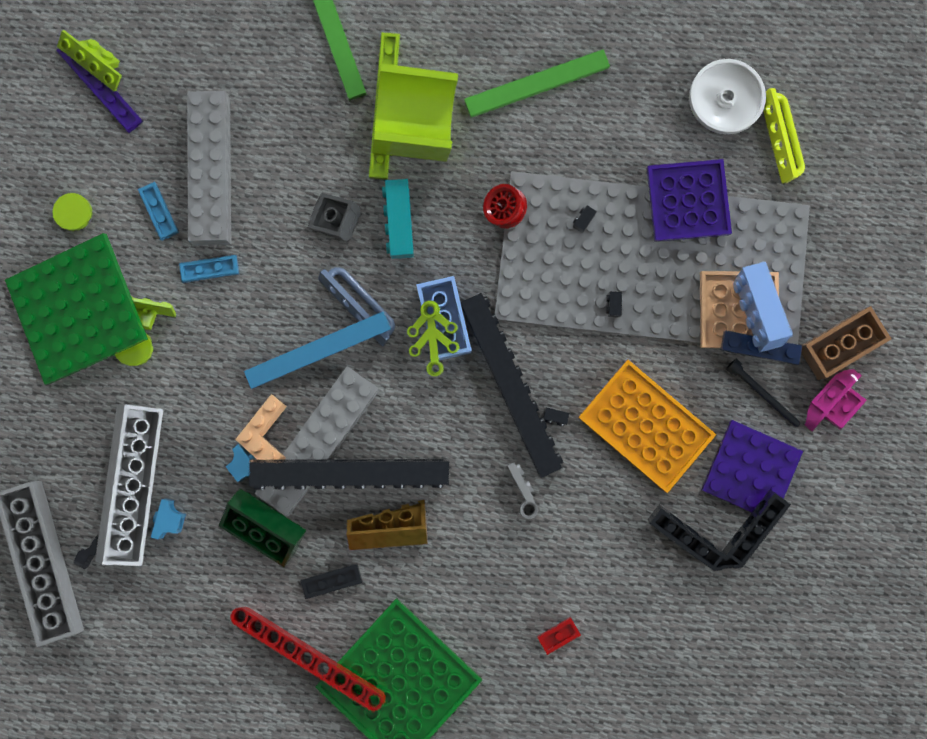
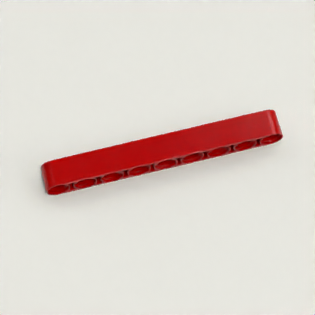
(297, 657)

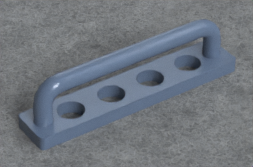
(349, 303)

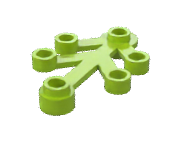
(432, 334)

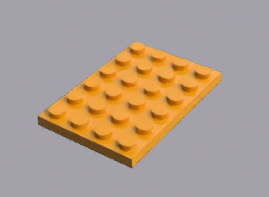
(647, 426)

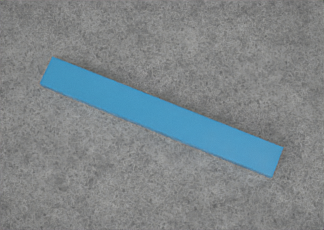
(317, 350)

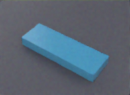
(158, 211)
(209, 268)

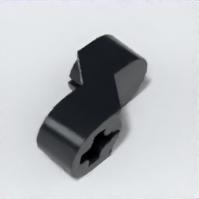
(85, 556)

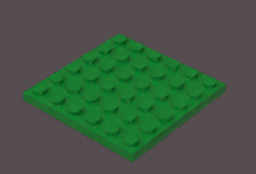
(76, 309)
(414, 670)

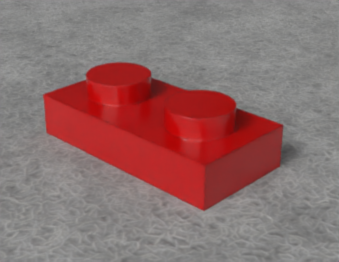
(558, 635)

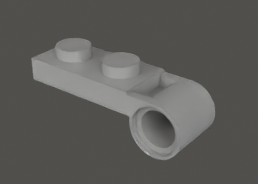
(525, 488)

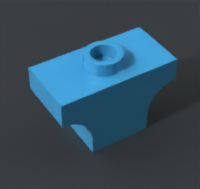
(240, 464)
(167, 519)

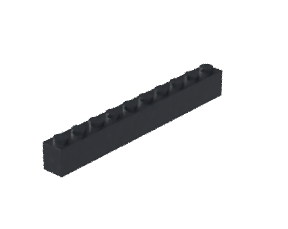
(511, 385)
(348, 473)

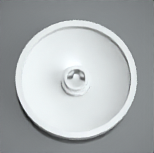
(727, 96)

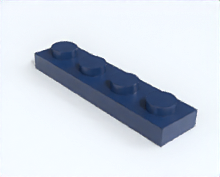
(744, 345)

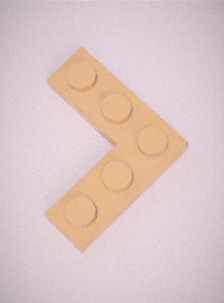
(252, 435)

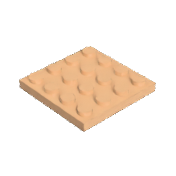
(721, 307)

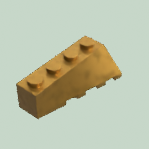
(389, 529)

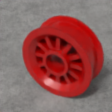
(496, 200)

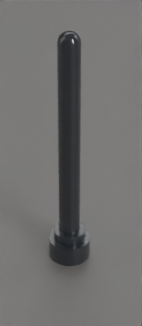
(736, 368)

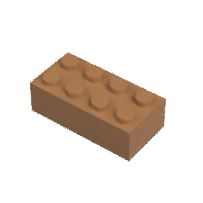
(844, 343)

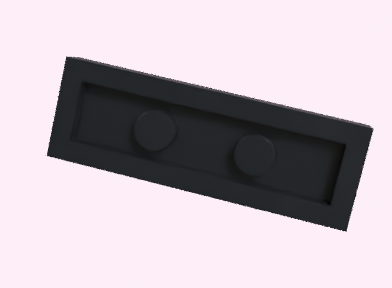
(331, 581)

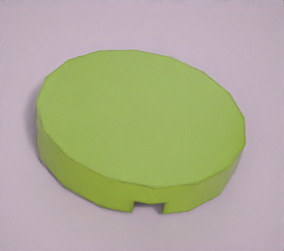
(72, 212)
(137, 354)

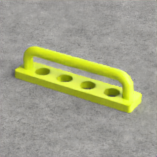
(789, 172)

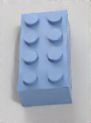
(445, 294)
(762, 307)

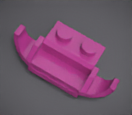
(836, 401)

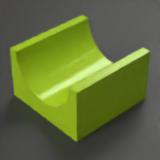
(414, 112)

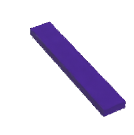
(111, 100)

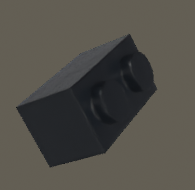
(584, 219)
(614, 304)
(556, 416)

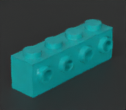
(399, 219)

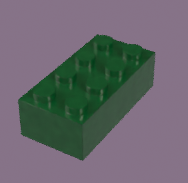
(261, 527)

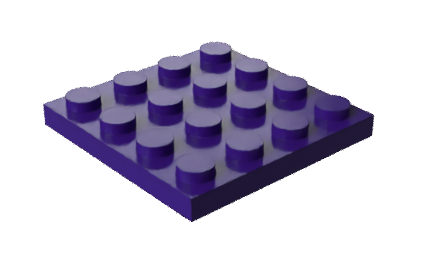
(689, 200)
(750, 466)

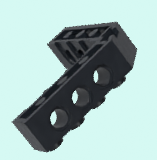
(739, 548)

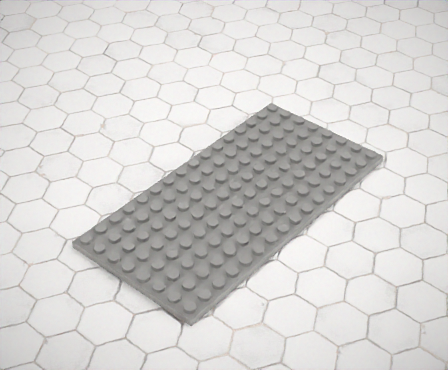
(563, 276)

